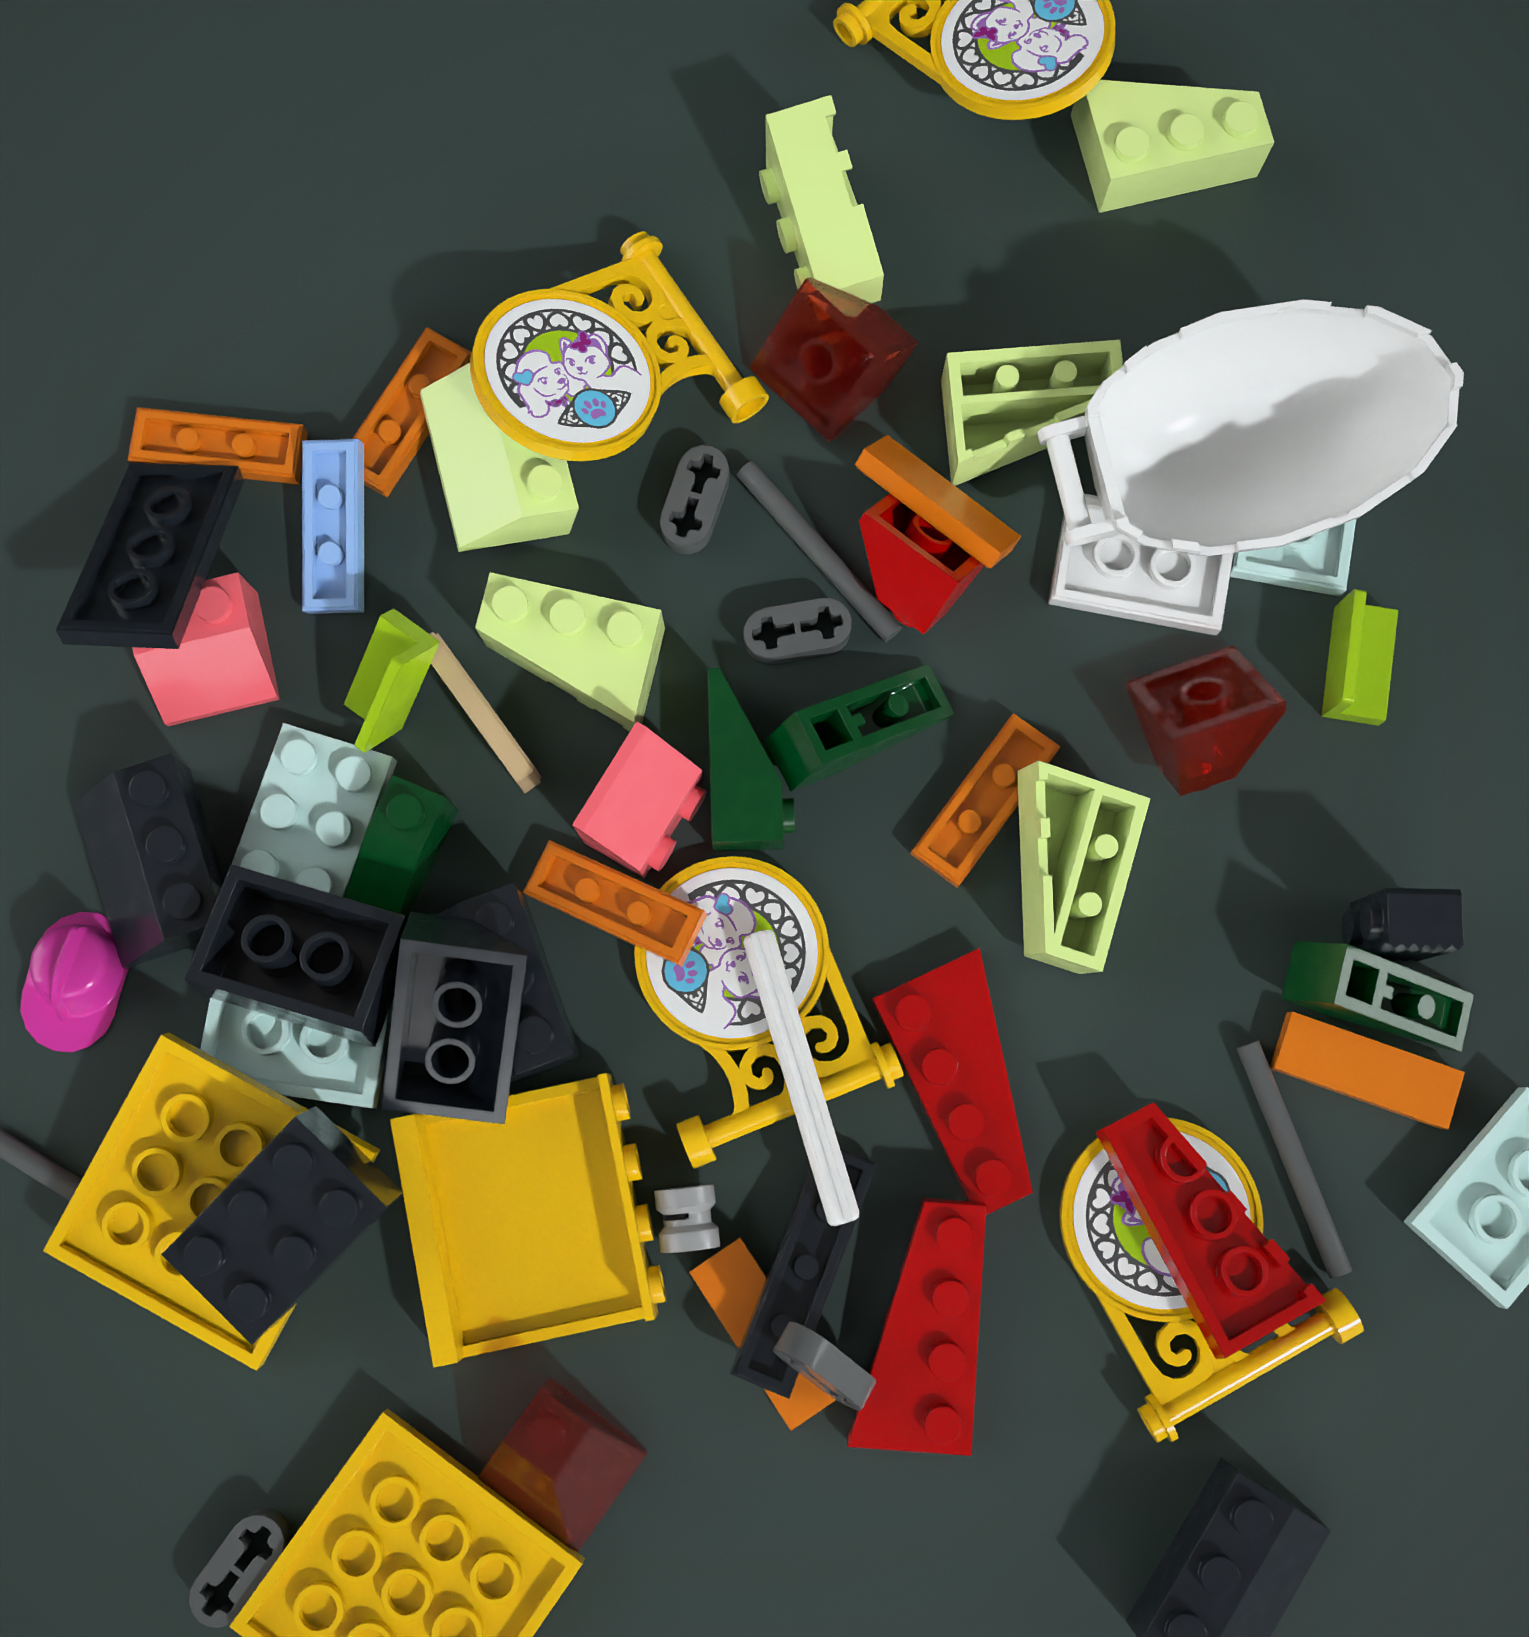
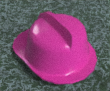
(73, 983)

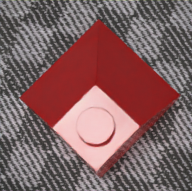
(914, 564)

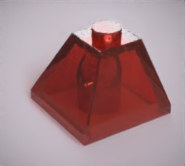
(832, 355)
(1205, 717)
(562, 1465)

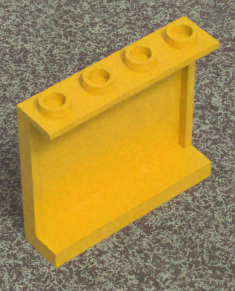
(527, 1220)

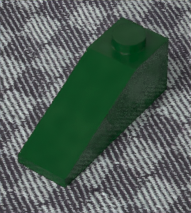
(856, 726)
(743, 781)
(400, 846)
(1377, 994)

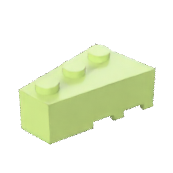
(1167, 139)
(817, 201)
(1007, 394)
(577, 641)
(1074, 863)

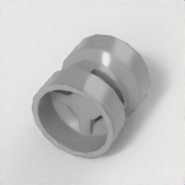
(684, 1232)

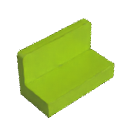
(1359, 661)
(389, 677)

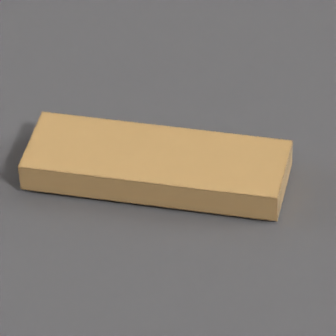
(484, 717)

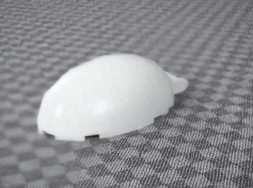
(1258, 428)

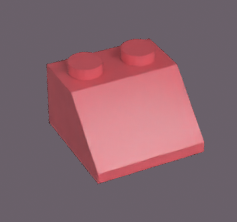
(221, 658)
(641, 802)

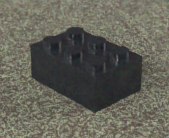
(299, 955)
(282, 1223)

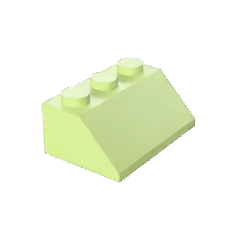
(489, 481)

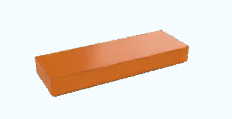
(397, 420)
(259, 447)
(937, 501)
(982, 802)
(615, 903)
(1367, 1070)
(732, 1287)

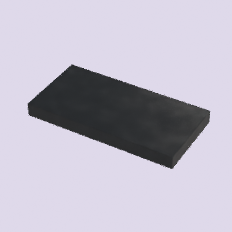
(151, 556)

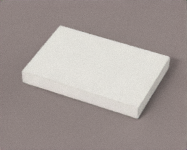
(1139, 581)

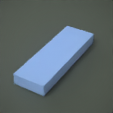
(333, 526)

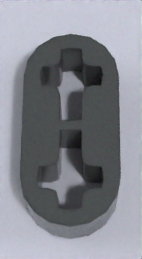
(683, 495)
(794, 618)
(824, 1365)
(230, 1559)

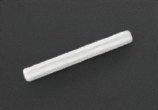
(801, 1078)

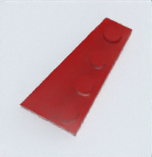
(958, 1070)
(1216, 1255)
(929, 1339)

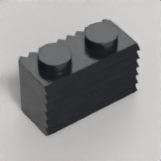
(1406, 923)

